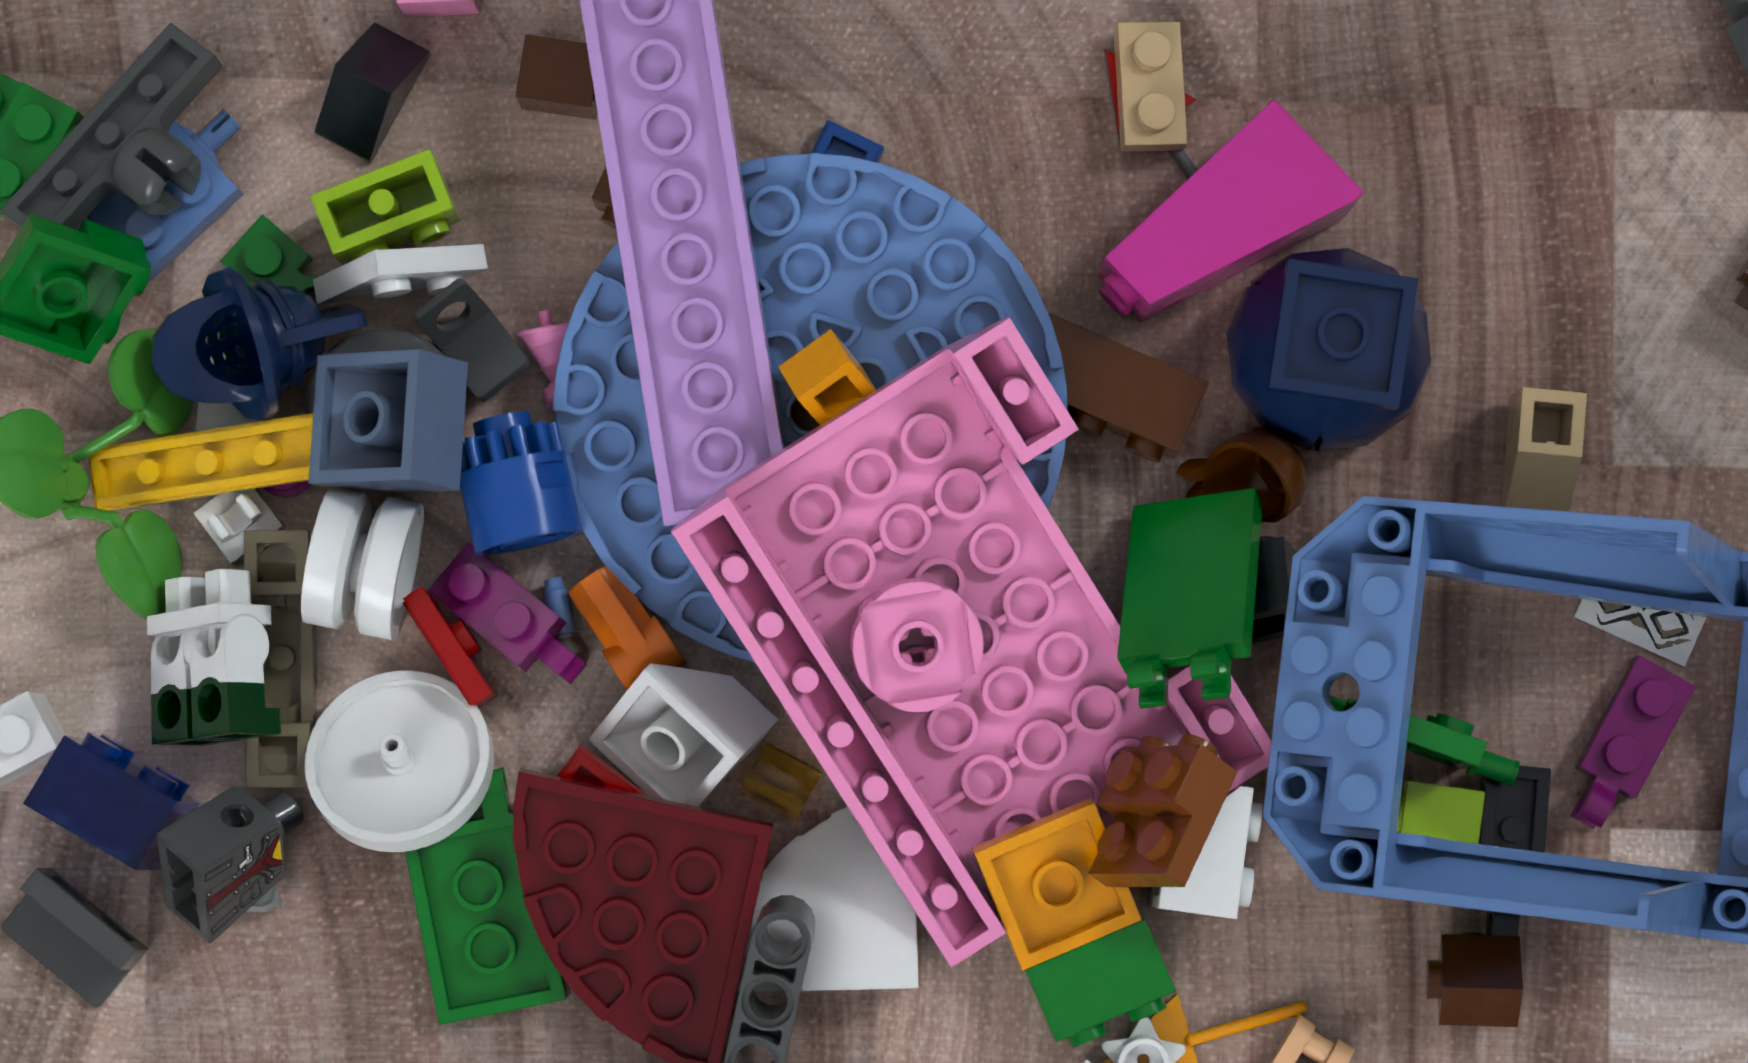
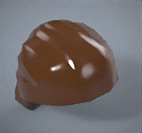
(1252, 460)

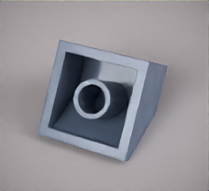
(388, 421)

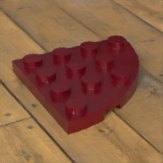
(641, 906)

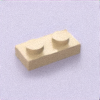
(1150, 86)

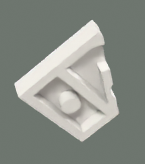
(399, 272)

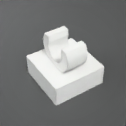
(231, 515)

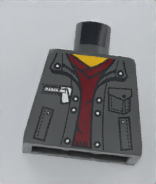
(224, 857)

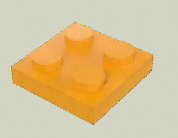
(1045, 887)

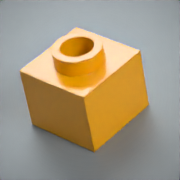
(826, 377)

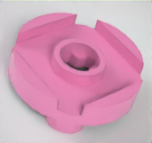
(946, 667)

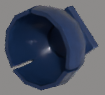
(1329, 348)

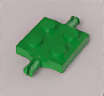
(1451, 743)

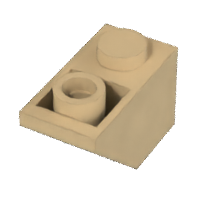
(1543, 448)

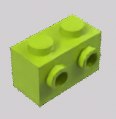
(387, 208)

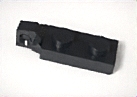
(1515, 820)

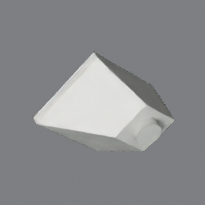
(682, 731)

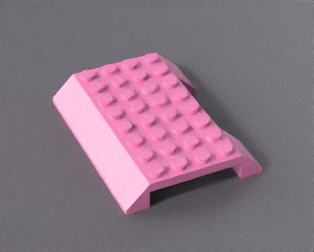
(934, 491)

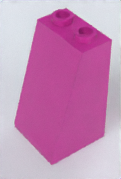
(1237, 210)

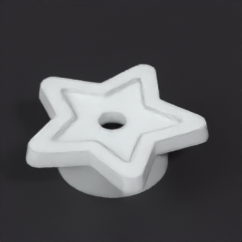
(1143, 1041)

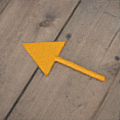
(1172, 1027)

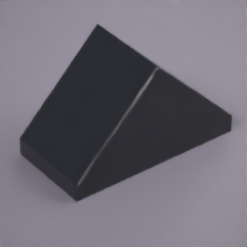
(369, 90)

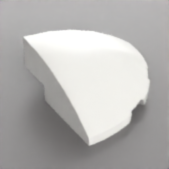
(861, 916)

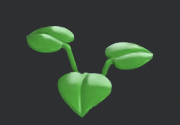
(41, 480)

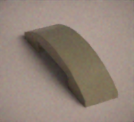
(290, 670)

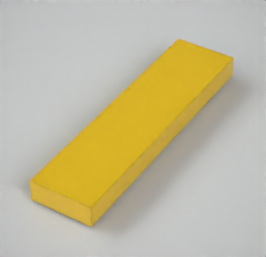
(202, 463)

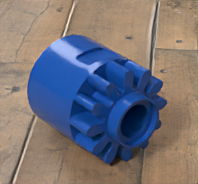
(516, 485)

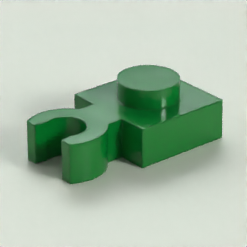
(270, 254)

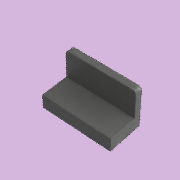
(72, 936)

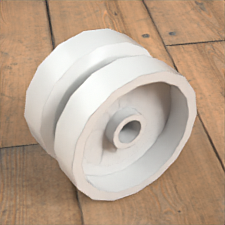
(362, 562)

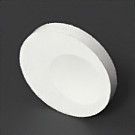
(399, 761)

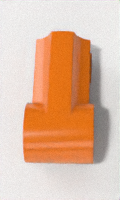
(623, 626)

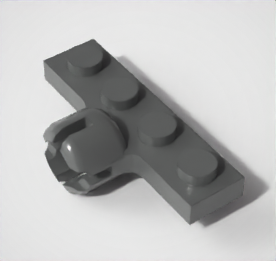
(125, 140)

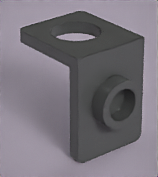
(473, 338)

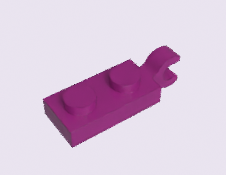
(505, 613)
(1629, 737)

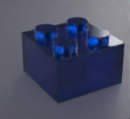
(108, 799)

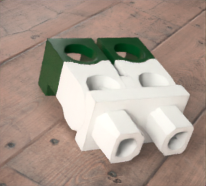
(210, 662)

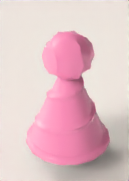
(545, 347)

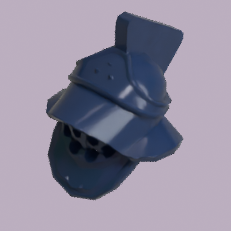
(265, 333)

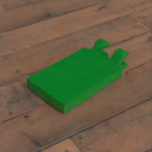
(1189, 591)
(475, 919)

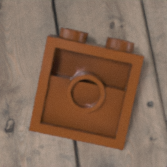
(1161, 810)

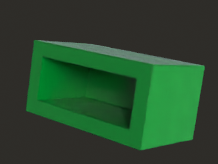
(1100, 983)

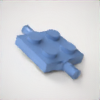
(171, 234)

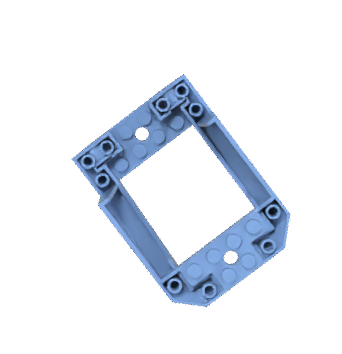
(1359, 615)

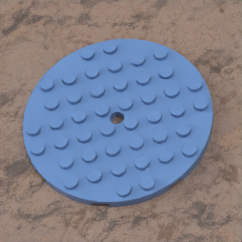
(833, 249)

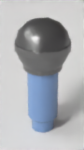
(558, 601)

